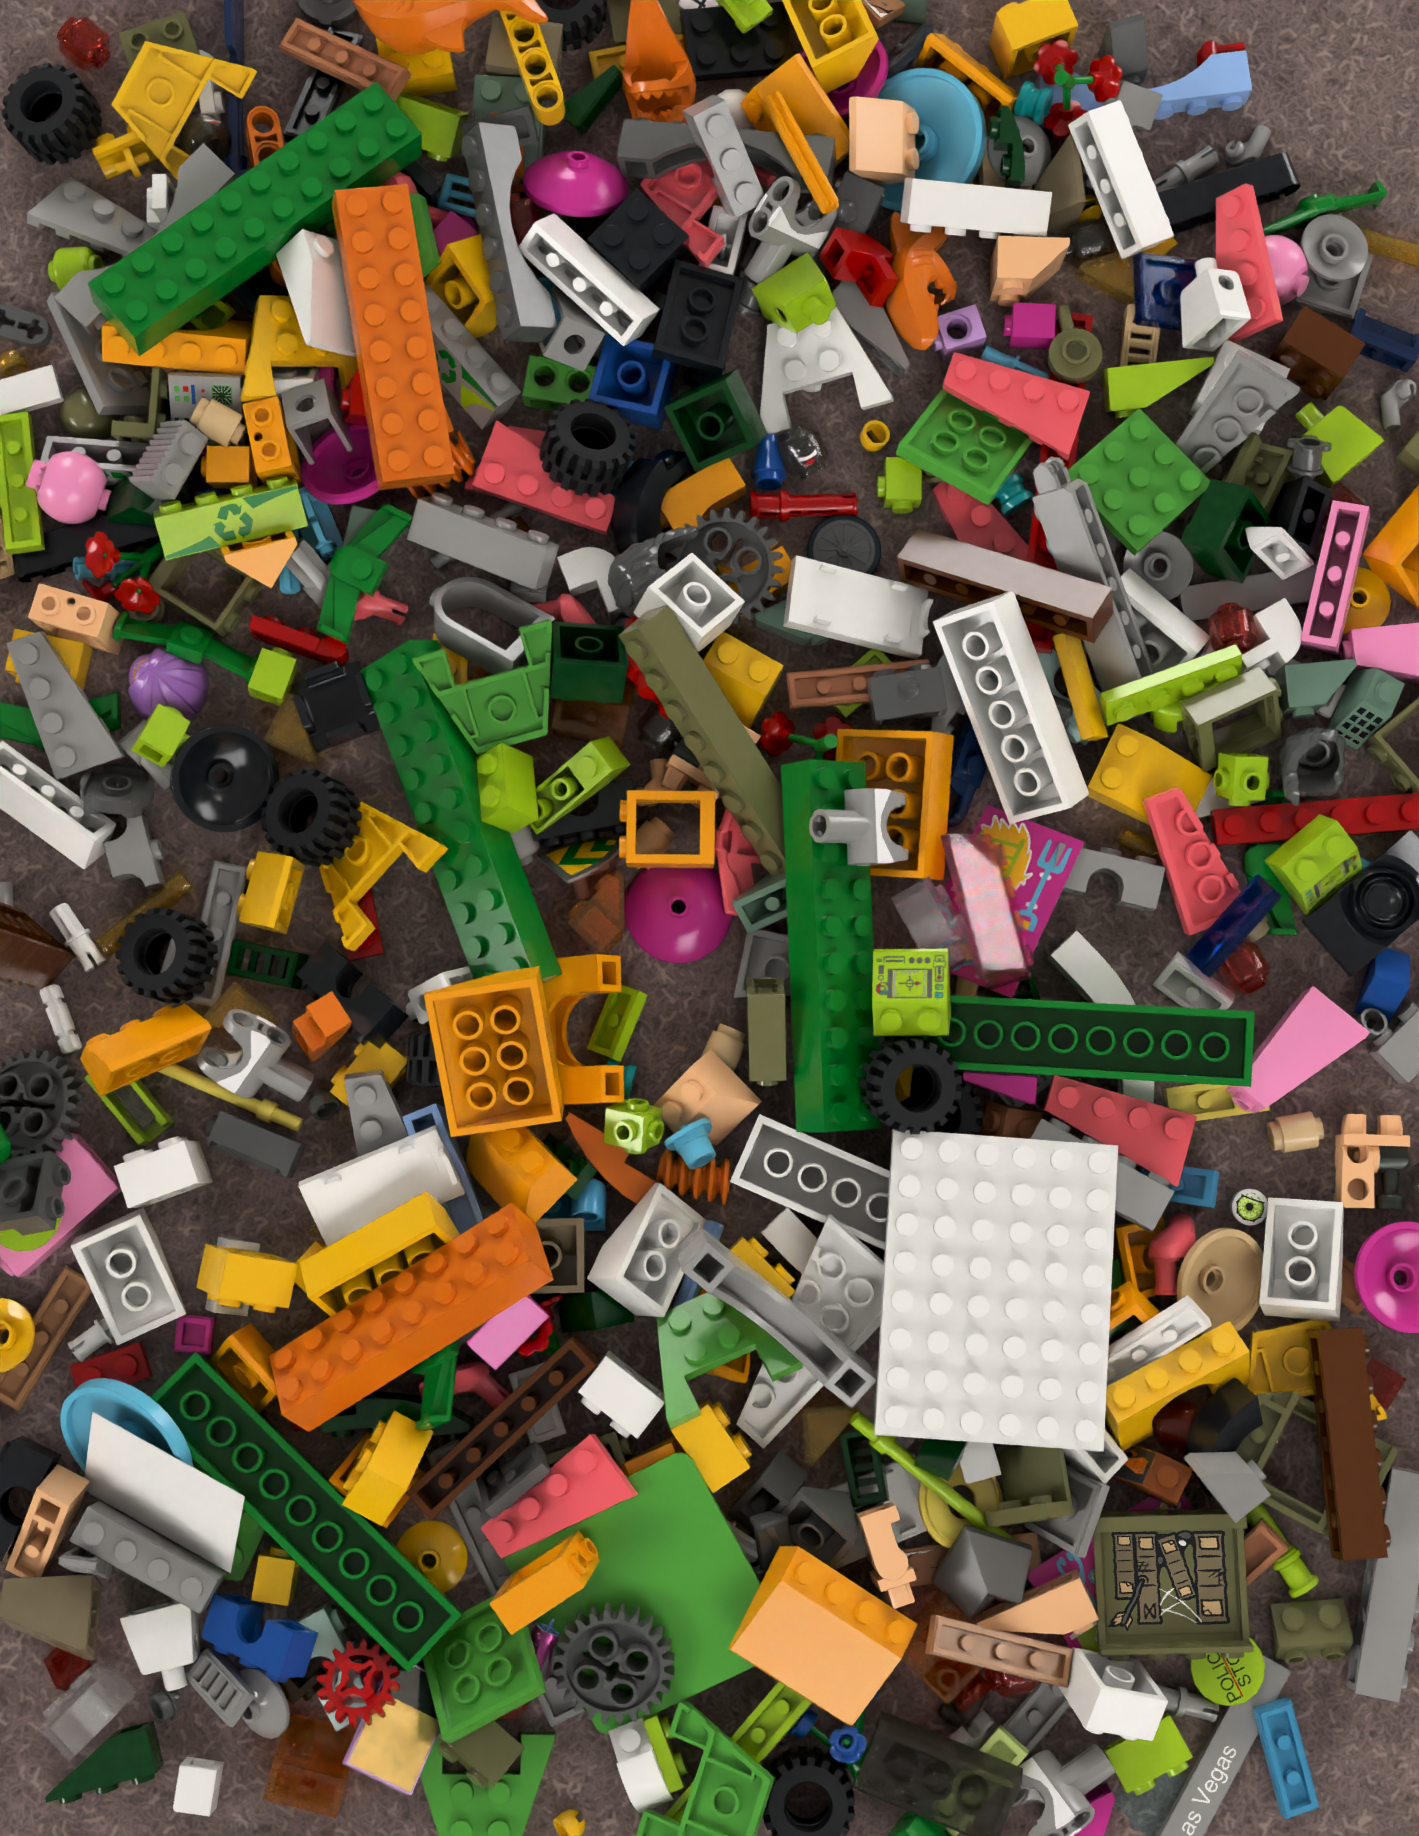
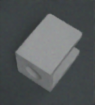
(574, 321)
(325, 407)

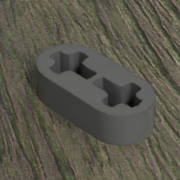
(27, 319)

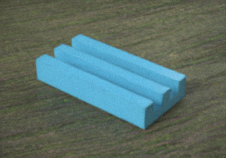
(447, 192)

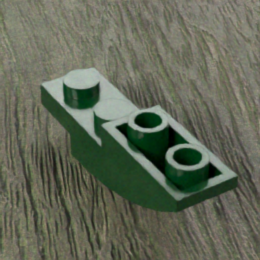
(381, 1405)

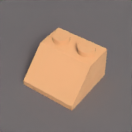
(882, 140)
(1023, 265)
(710, 1092)

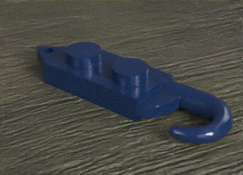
(966, 771)

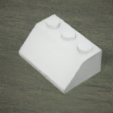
(1164, 629)

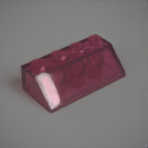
(987, 908)

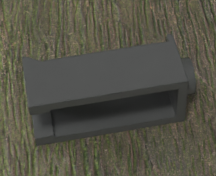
(254, 1143)

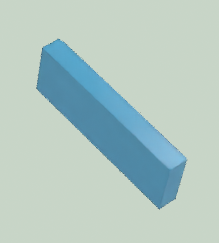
(1285, 1757)

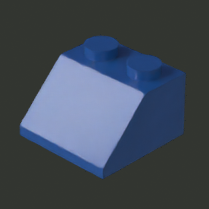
(633, 382)

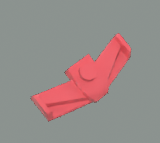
(734, 860)

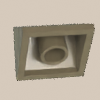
(501, 59)

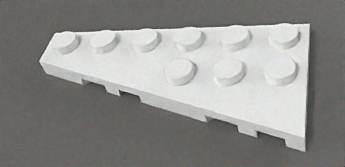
(845, 1296)

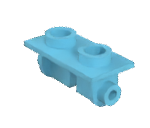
(321, 529)

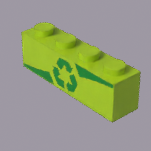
(229, 518)

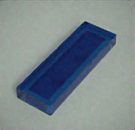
(1233, 925)

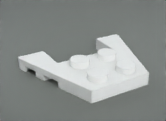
(811, 359)

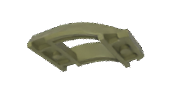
(1258, 1445)

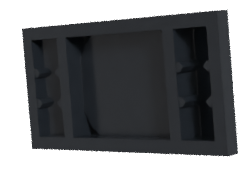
(1371, 907)

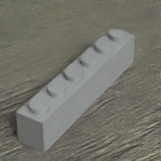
(1389, 1597)

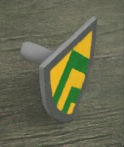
(581, 860)

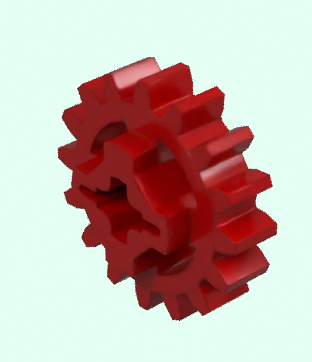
(348, 1693)

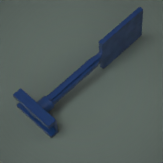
(235, 45)

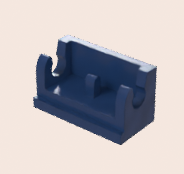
(1385, 342)

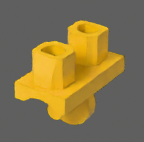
(122, 154)

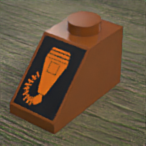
(1154, 1475)

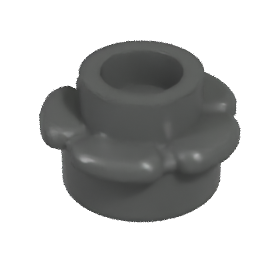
(164, 1704)

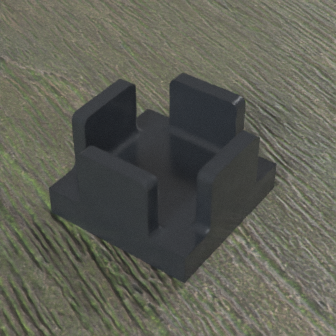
(334, 705)

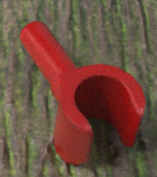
(1211, 47)

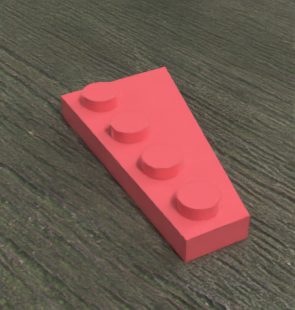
(1244, 250)
(1032, 404)
(515, 474)
(977, 522)
(1193, 864)
(1144, 1131)
(574, 1490)

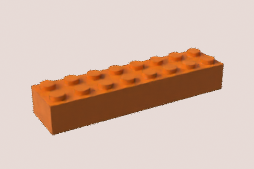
(392, 336)
(410, 1317)

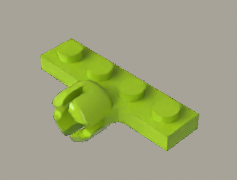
(17, 502)
(1166, 689)

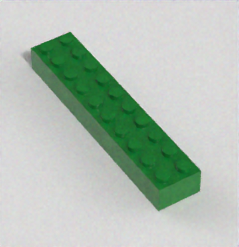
(253, 219)
(439, 775)
(827, 953)
(1099, 1040)
(306, 1513)

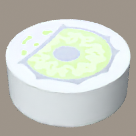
(1248, 1207)

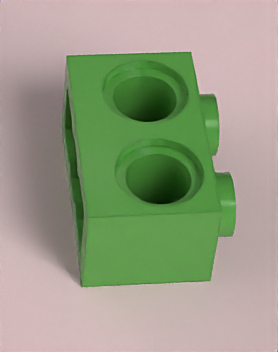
(560, 390)

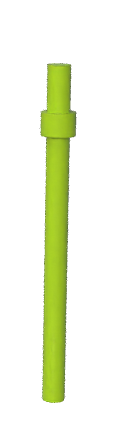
(888, 1445)

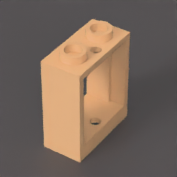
(84, 621)

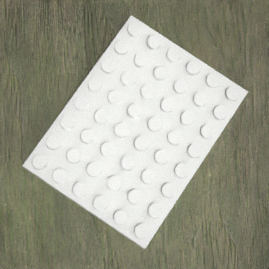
(996, 1290)

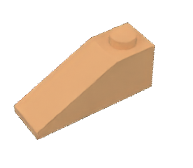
(47, 1522)
(1049, 1609)

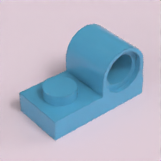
(1195, 1187)
(589, 1205)

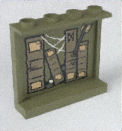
(1171, 1584)

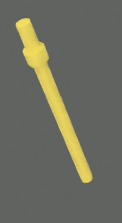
(264, 1110)

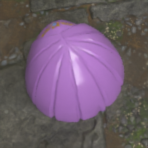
(167, 681)

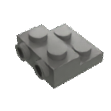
(32, 1192)

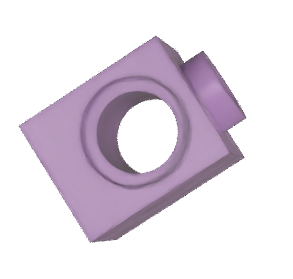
(967, 321)

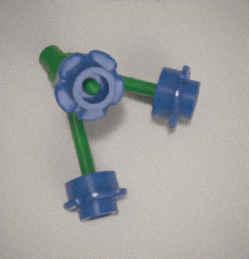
(844, 1744)

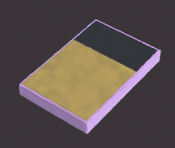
(400, 1743)

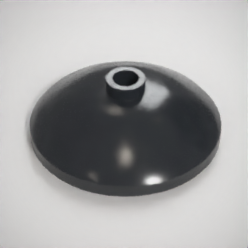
(242, 793)

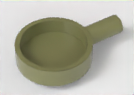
(1074, 352)

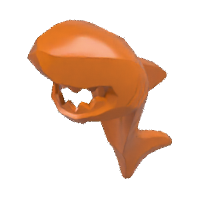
(428, 25)
(656, 68)
(916, 265)

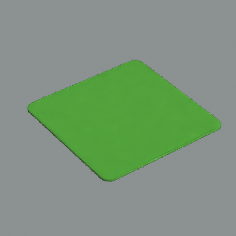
(672, 1561)

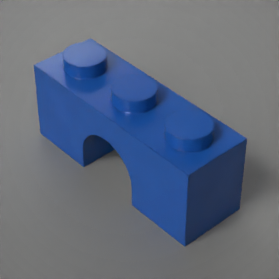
(235, 1629)

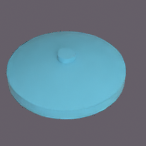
(950, 128)
(124, 1407)

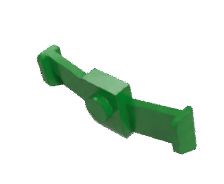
(1316, 205)
(358, 570)
(186, 642)
(19, 725)
(1280, 916)
(438, 1386)

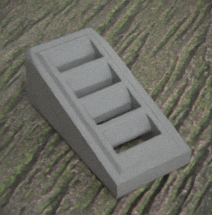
(85, 1563)
(217, 1682)

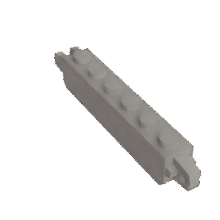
(1082, 550)

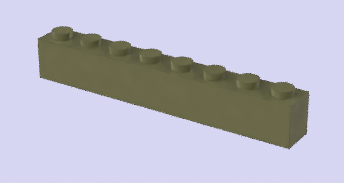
(710, 730)

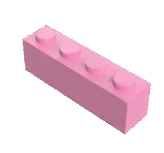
(1335, 577)

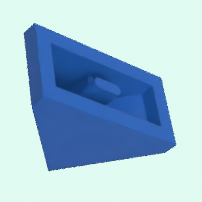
(1385, 983)

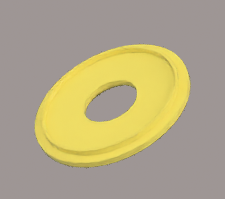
(937, 1516)

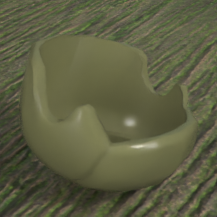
(81, 418)

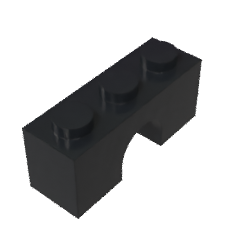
(587, 828)
(371, 1012)
(26, 1466)

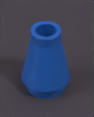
(768, 466)

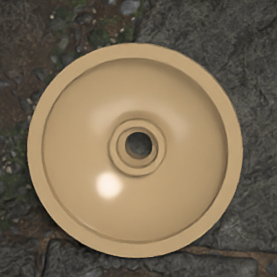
(1223, 1277)

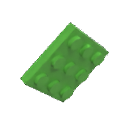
(964, 447)
(1139, 481)
(480, 1672)

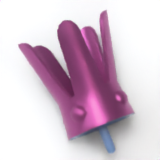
(546, 1638)

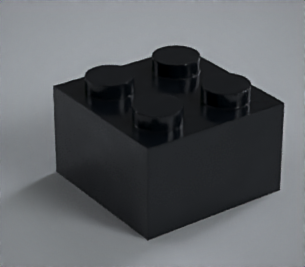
(640, 242)

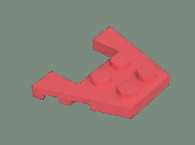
(686, 197)

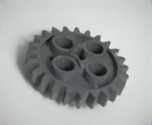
(753, 584)
(32, 1076)
(600, 1690)

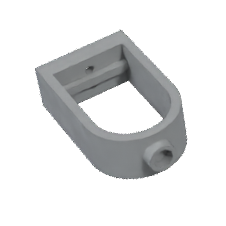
(494, 599)

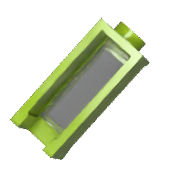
(137, 1111)

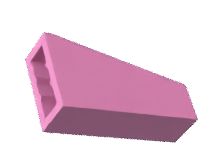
(1388, 648)
(1299, 1045)
(87, 1193)

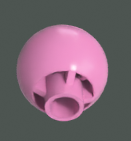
(1288, 267)
(69, 487)

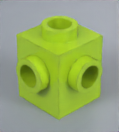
(1241, 778)
(633, 1125)

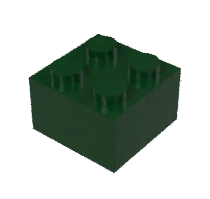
(716, 420)
(1218, 532)
(587, 662)

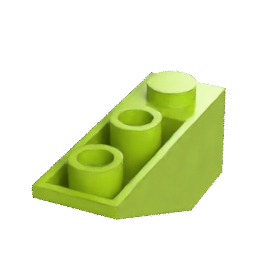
(577, 781)

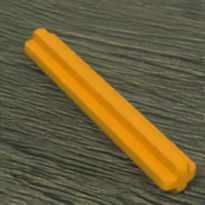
(801, 152)

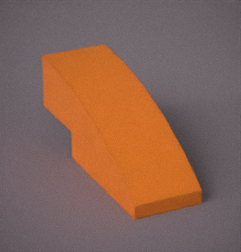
(320, 1026)
(609, 1160)

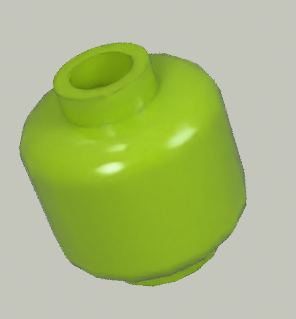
(71, 260)

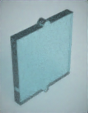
(1152, 1807)

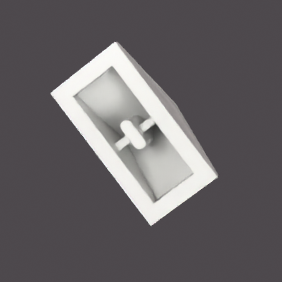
(733, 231)

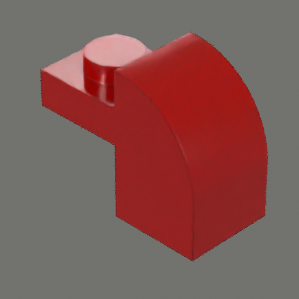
(860, 260)

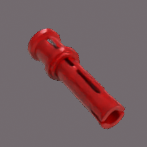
(784, 505)

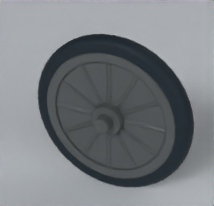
(907, 49)
(845, 543)

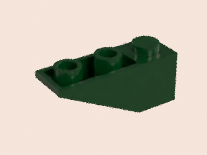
(124, 1756)

